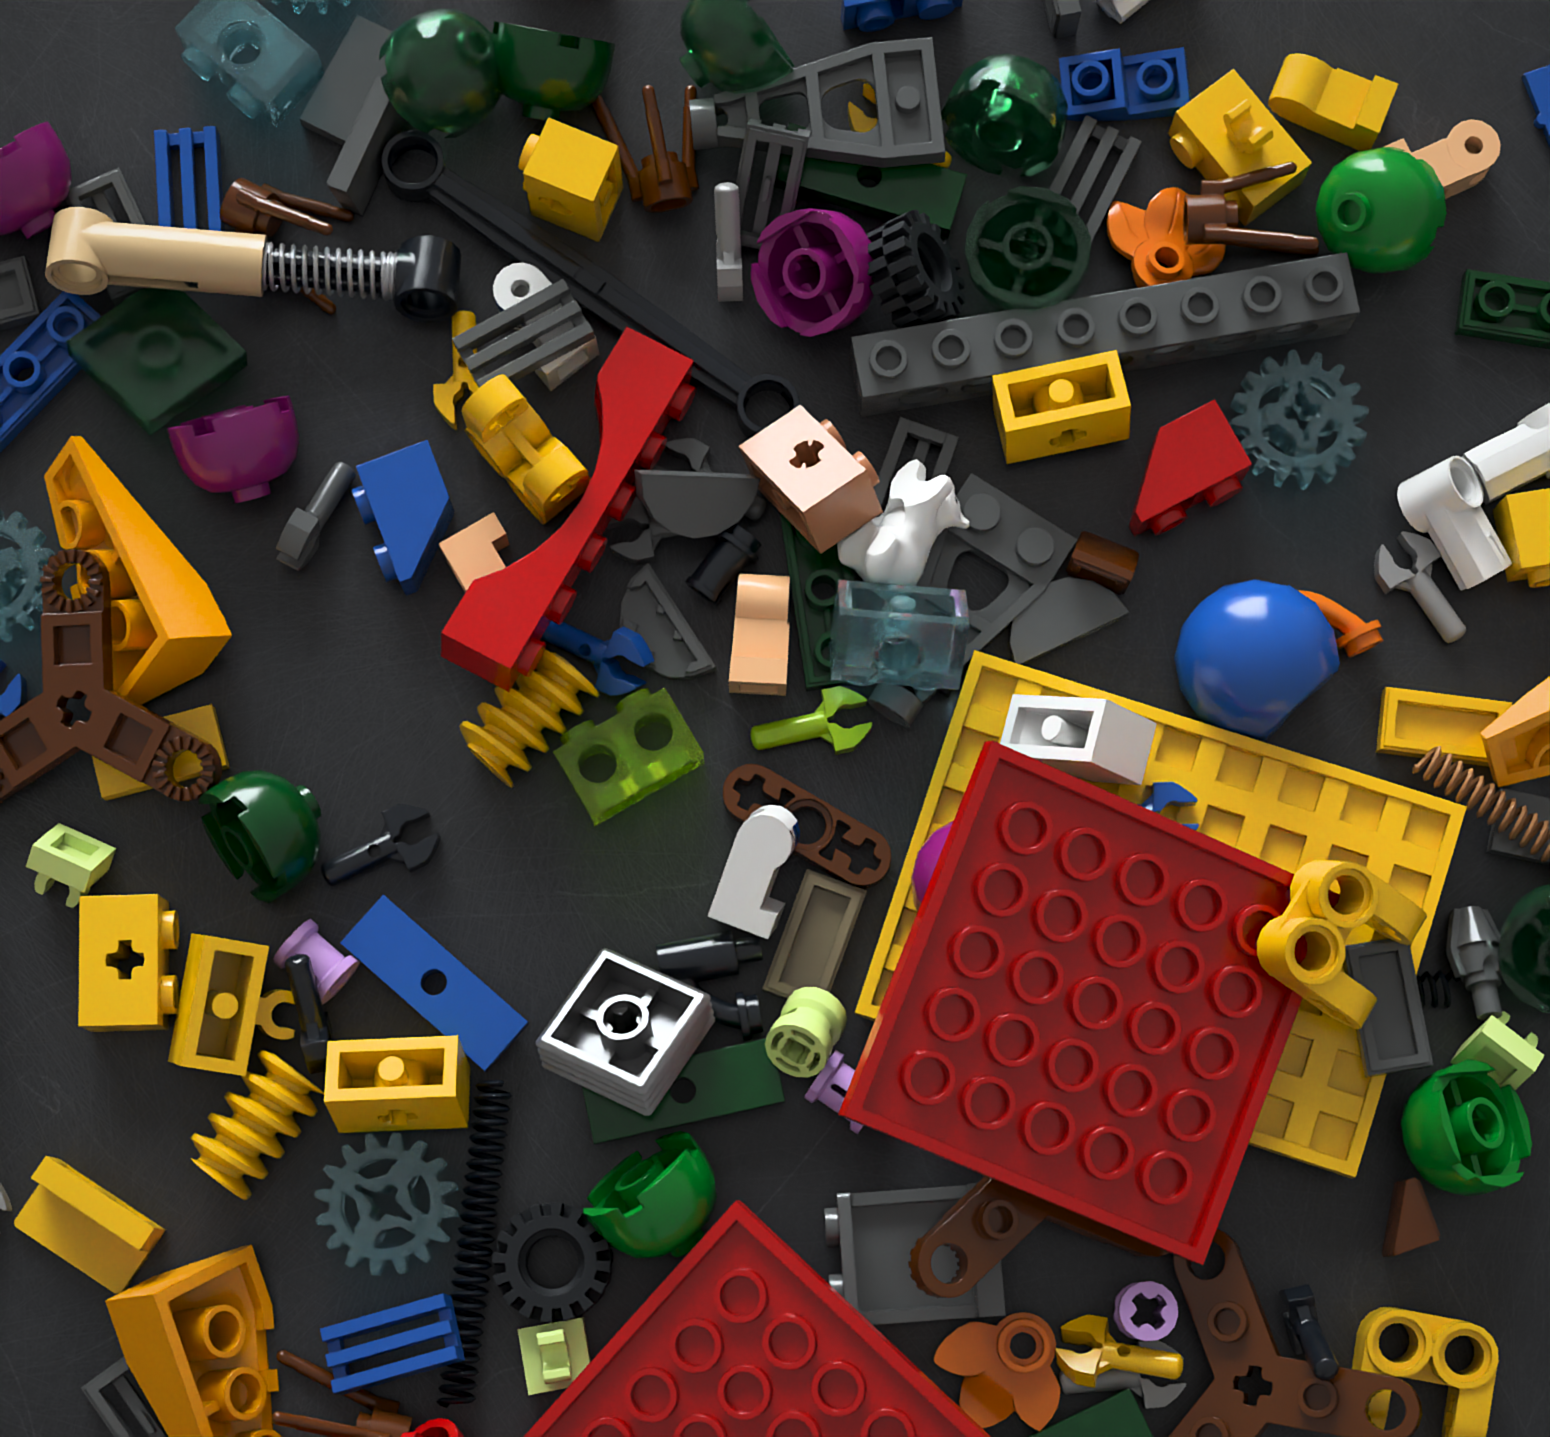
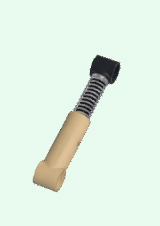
(95, 252)

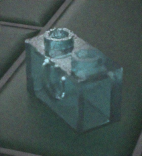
(271, 82)
(873, 613)

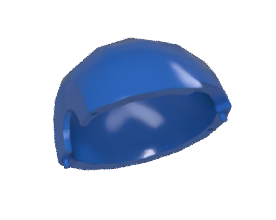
(1254, 656)

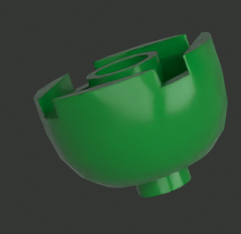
(1381, 209)
(1466, 1130)
(656, 1201)

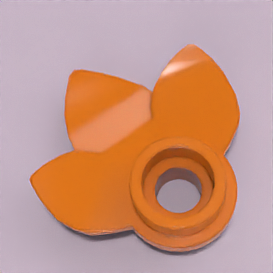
(1158, 237)
(996, 1379)

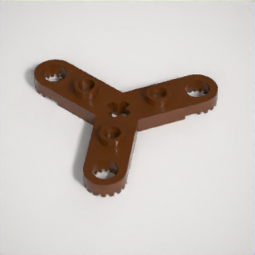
(80, 662)
(989, 1225)
(1240, 1338)

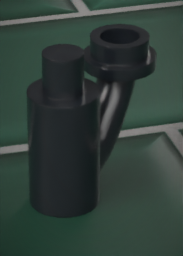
(713, 958)

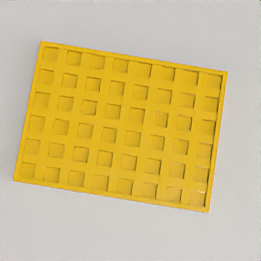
(1259, 802)

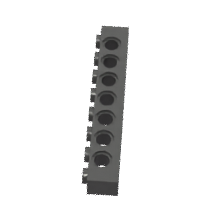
(1143, 324)

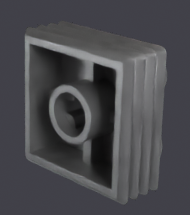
(614, 999)

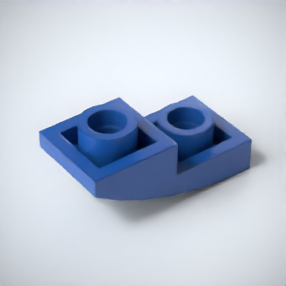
(1126, 86)

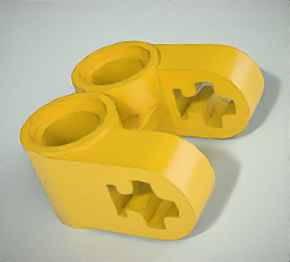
(523, 449)
(1361, 901)
(1468, 1390)

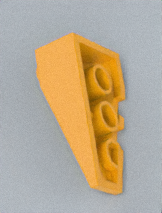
(160, 606)
(202, 1346)

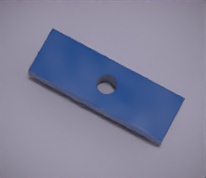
(45, 350)
(404, 959)

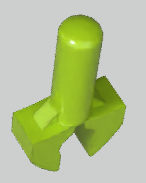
(816, 724)

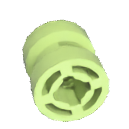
(806, 1032)

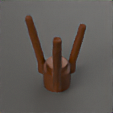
(663, 180)
(264, 207)
(1215, 220)
(383, 1422)

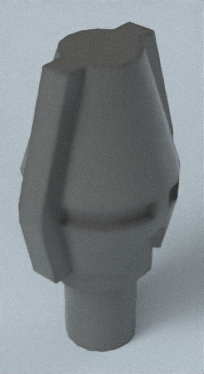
(1474, 957)

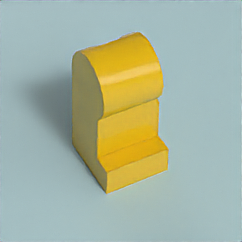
(1331, 100)

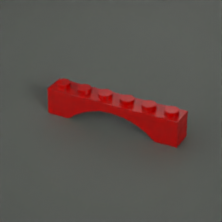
(507, 611)

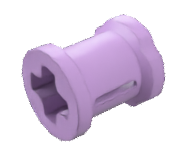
(328, 964)
(825, 1087)
(1165, 1313)

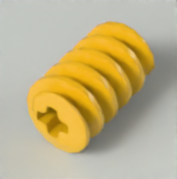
(525, 715)
(255, 1124)

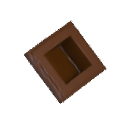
(1103, 562)
(1409, 1219)

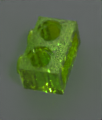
(638, 769)

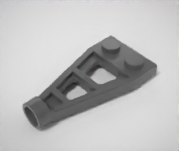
(905, 98)
(1008, 539)

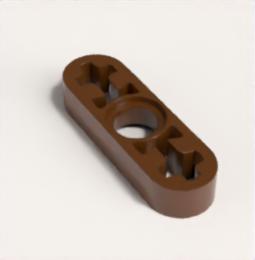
(855, 837)

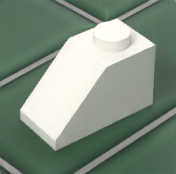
(1081, 736)

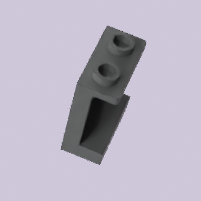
(874, 1252)

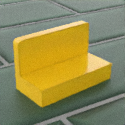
(87, 1225)

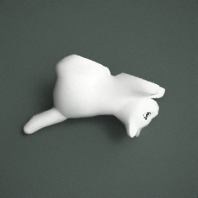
(900, 539)

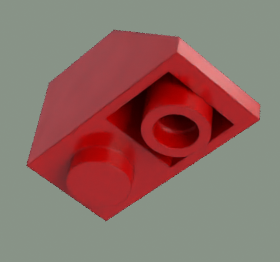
(1187, 464)

